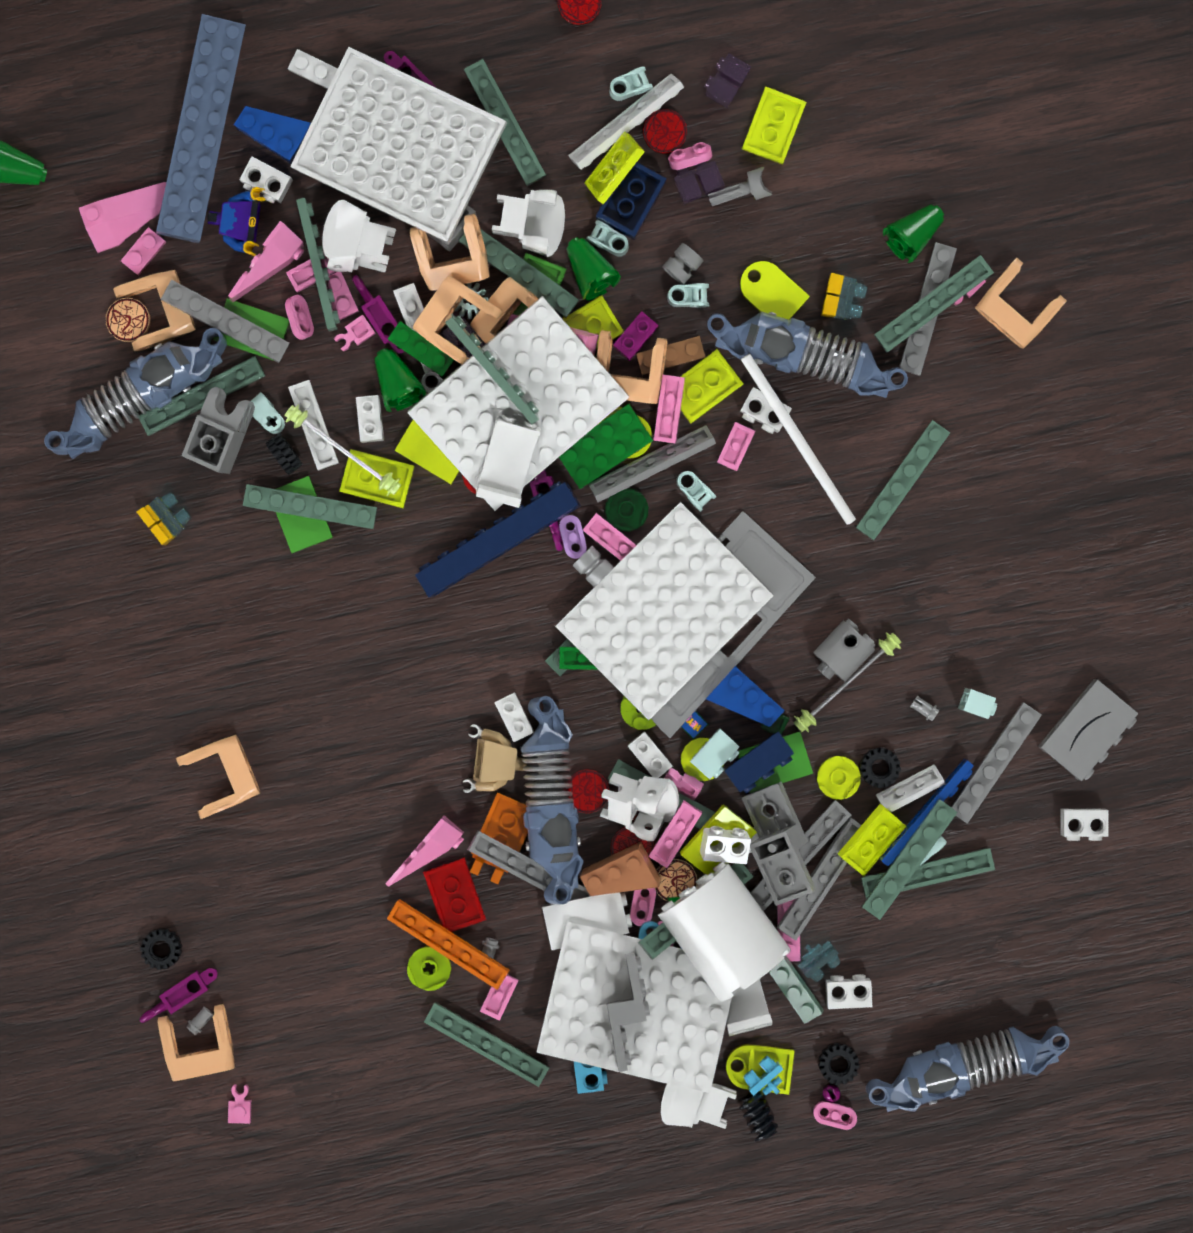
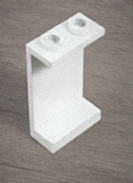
(507, 460)
(596, 911)
(748, 1010)

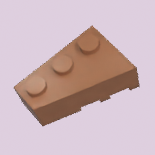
(621, 872)

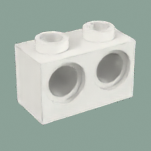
(268, 176)
(762, 415)
(370, 418)
(514, 717)
(649, 755)
(1084, 819)
(723, 850)
(848, 999)

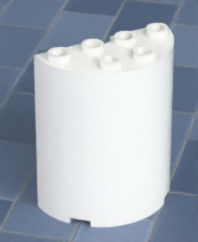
(724, 932)

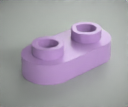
(572, 537)

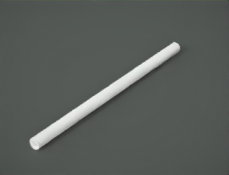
(798, 439)

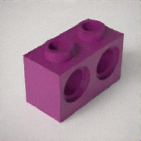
(635, 336)

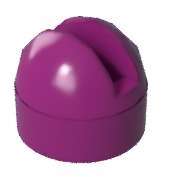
(836, 1092)

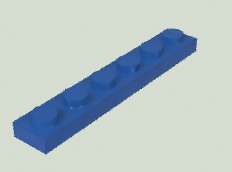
(960, 773)

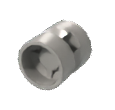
(683, 263)
(593, 566)

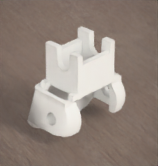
(533, 220)
(353, 240)
(652, 796)
(687, 1106)

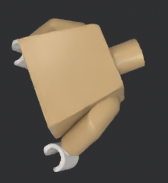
(493, 762)

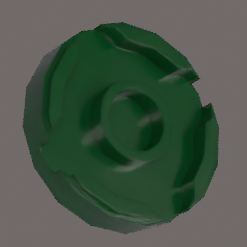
(627, 510)

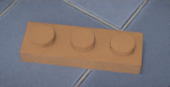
(676, 354)

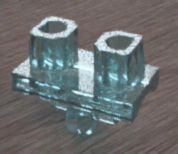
(817, 958)

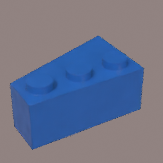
(273, 131)
(745, 698)

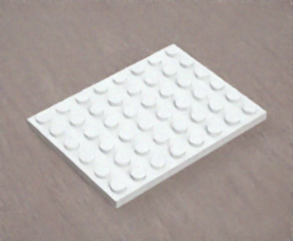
(398, 144)
(551, 370)
(664, 611)
(685, 1018)

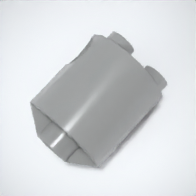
(840, 659)

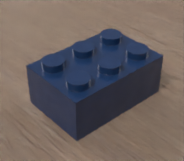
(632, 201)
(759, 762)

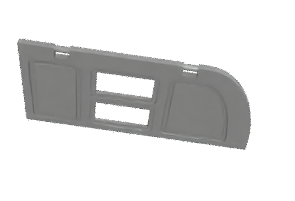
(784, 580)

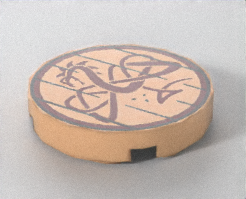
(127, 319)
(675, 878)

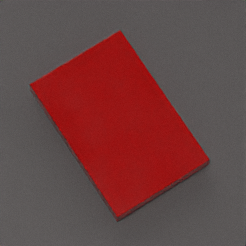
(454, 895)

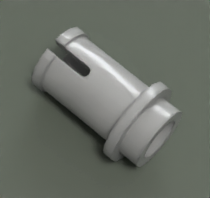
(924, 708)
(490, 946)
(199, 1020)

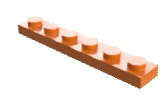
(448, 944)

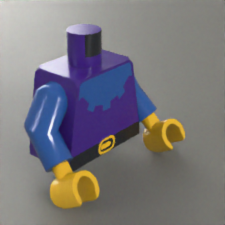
(239, 220)

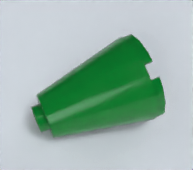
(19, 167)
(913, 232)
(590, 269)
(396, 381)

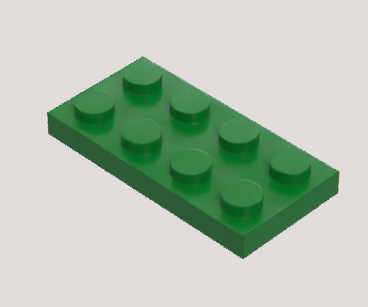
(606, 446)

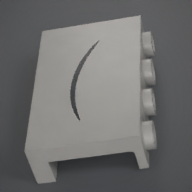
(1088, 730)

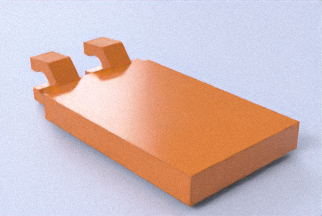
(504, 825)

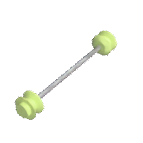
(299, 418)
(886, 646)

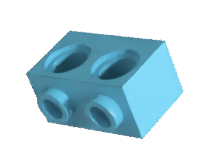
(582, 1071)

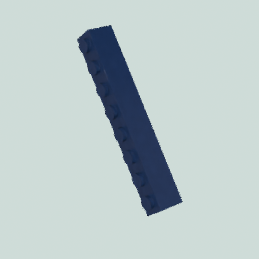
(497, 540)

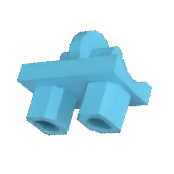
(771, 1070)

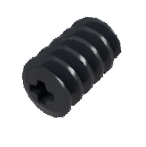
(759, 1116)

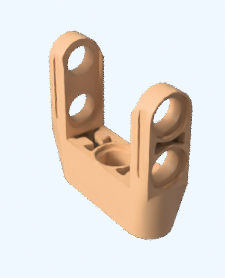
(465, 269)
(507, 299)
(441, 306)
(1008, 319)
(179, 322)
(637, 388)
(236, 767)
(199, 1062)

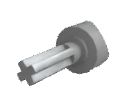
(753, 185)

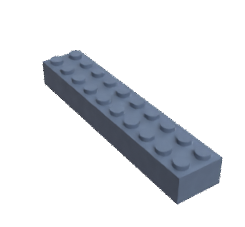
(200, 128)

